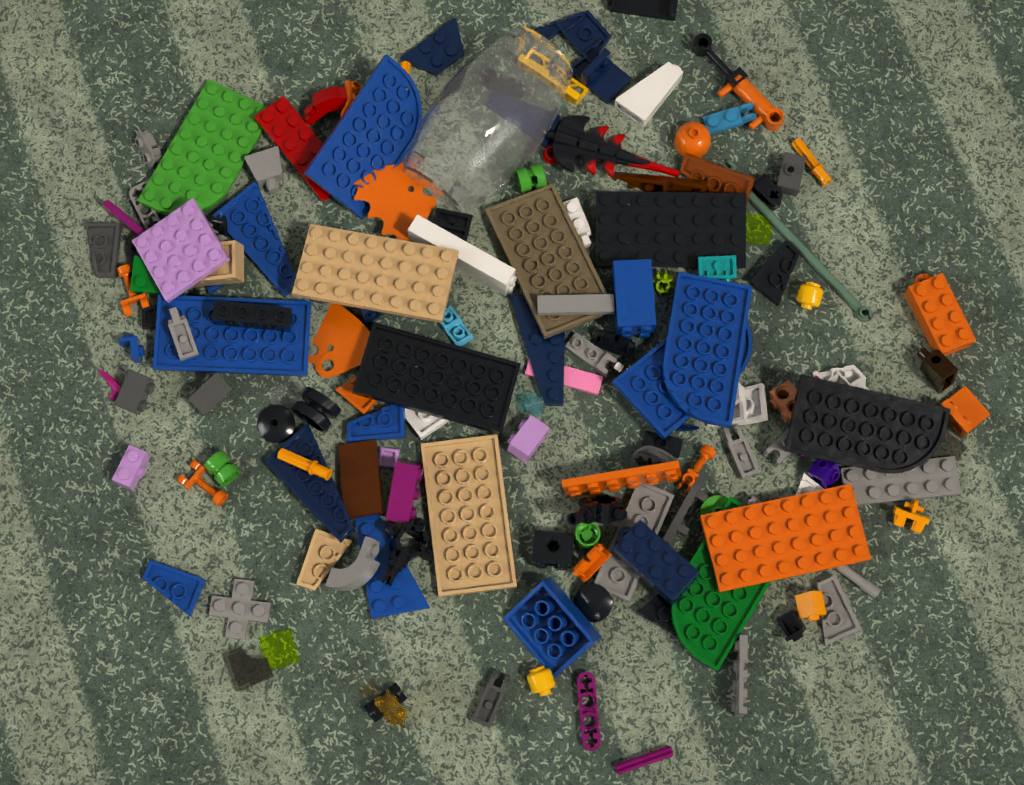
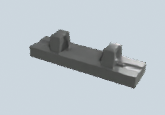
(694, 494)

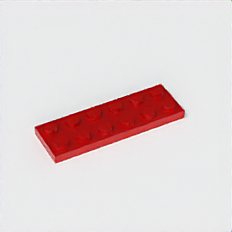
(293, 139)

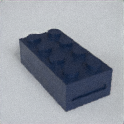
(655, 561)

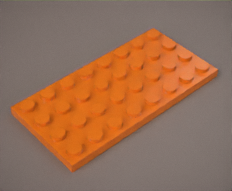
(784, 538)

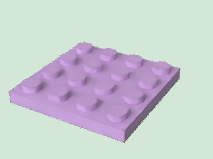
(181, 250)

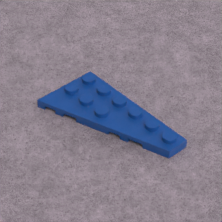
(253, 227)
(404, 593)

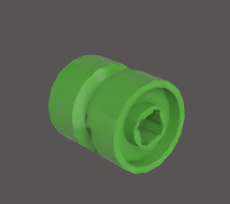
(524, 178)
(220, 466)
(587, 535)

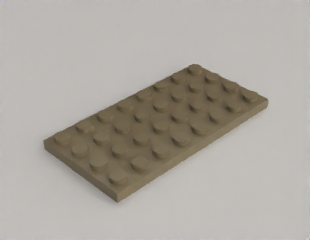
(545, 253)

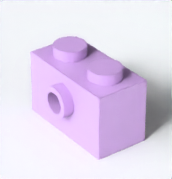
(528, 438)
(131, 468)

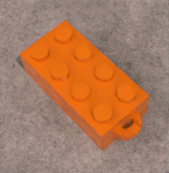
(939, 314)

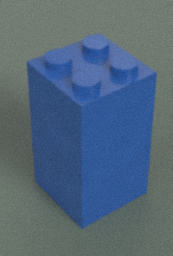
(633, 298)

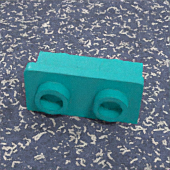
(718, 267)

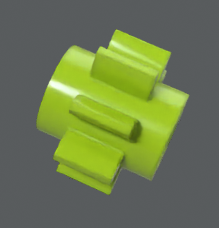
(663, 282)

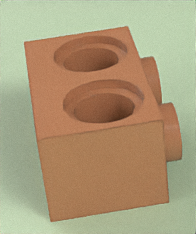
(784, 406)

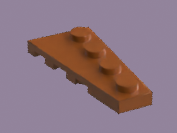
(719, 178)

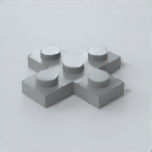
(240, 609)

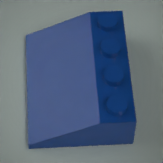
(552, 627)

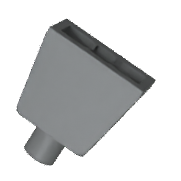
(266, 168)

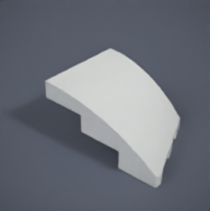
(847, 375)
(750, 405)

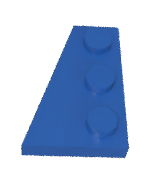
(381, 425)

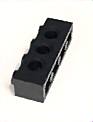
(252, 316)

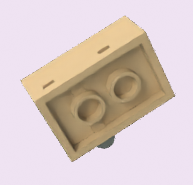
(230, 272)

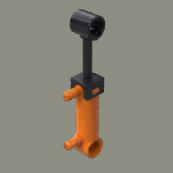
(737, 82)

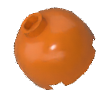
(692, 139)

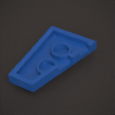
(176, 585)

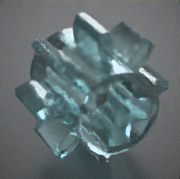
(534, 404)

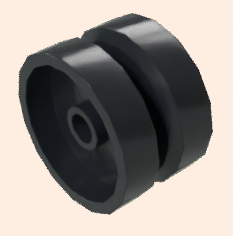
(316, 409)

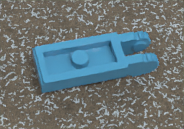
(729, 118)

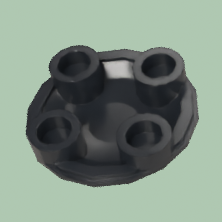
(593, 602)

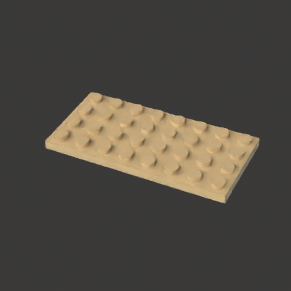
(375, 273)
(468, 516)

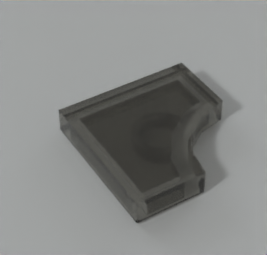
(246, 670)

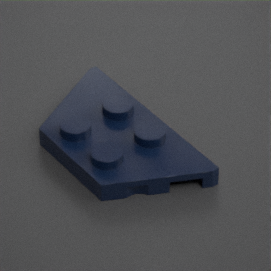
(437, 50)

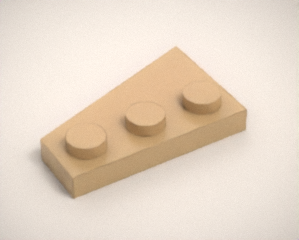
(320, 558)

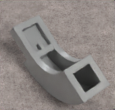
(359, 572)

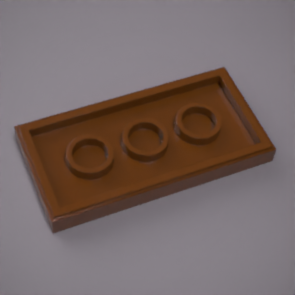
(360, 478)

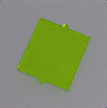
(758, 229)
(279, 649)

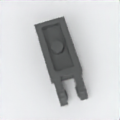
(490, 701)

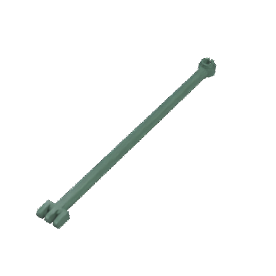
(806, 254)

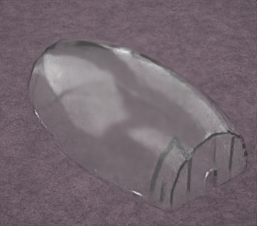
(489, 119)

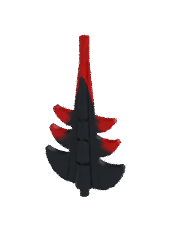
(573, 142)

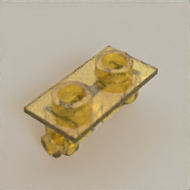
(391, 709)

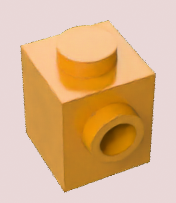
(810, 605)

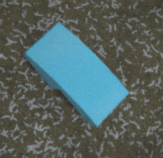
(455, 328)

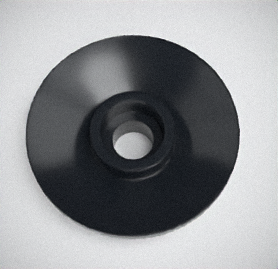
(285, 424)

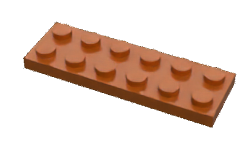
(618, 479)

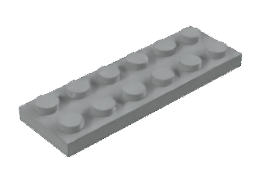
(930, 480)
(650, 507)

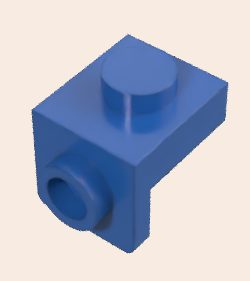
(137, 349)

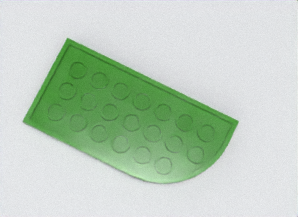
(205, 151)

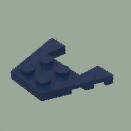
(583, 34)

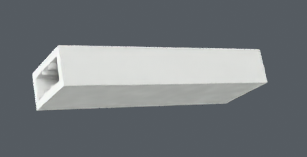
(470, 258)

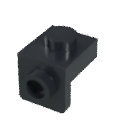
(791, 625)

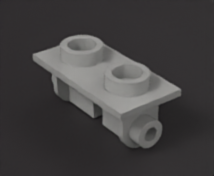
(145, 142)

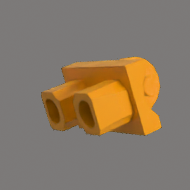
(918, 520)

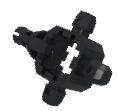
(599, 509)
(401, 556)

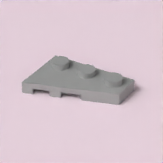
(840, 617)

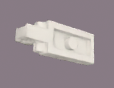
(579, 220)

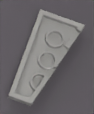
(741, 648)

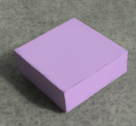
(388, 457)

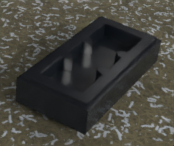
(669, 444)

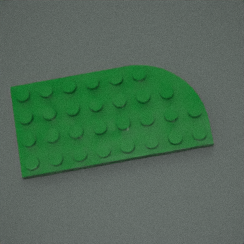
(710, 620)

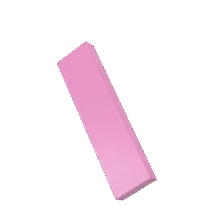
(576, 379)

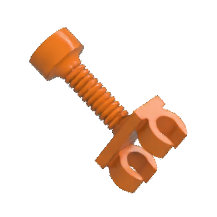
(124, 272)
(691, 475)
(218, 496)

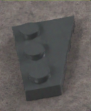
(105, 247)

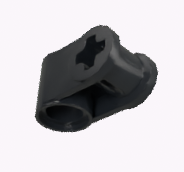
(765, 189)

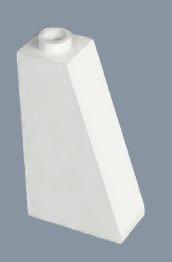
(649, 94)

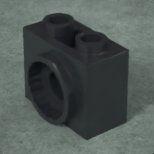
(544, 557)

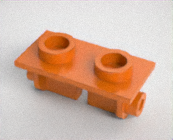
(595, 559)

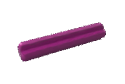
(644, 760)

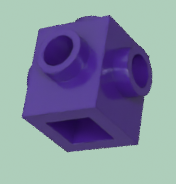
(824, 472)

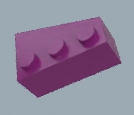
(404, 491)

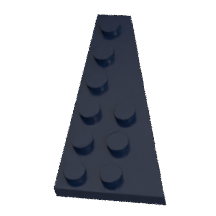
(544, 354)
(313, 491)

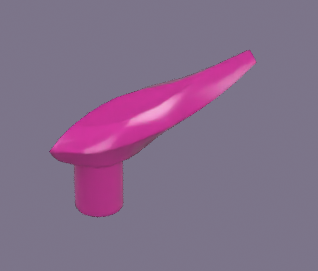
(113, 383)

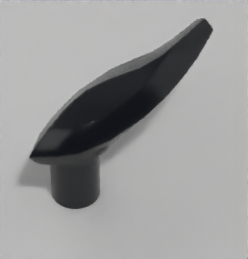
(222, 222)

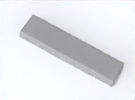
(575, 304)

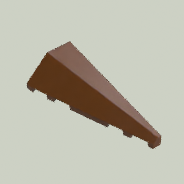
(655, 183)

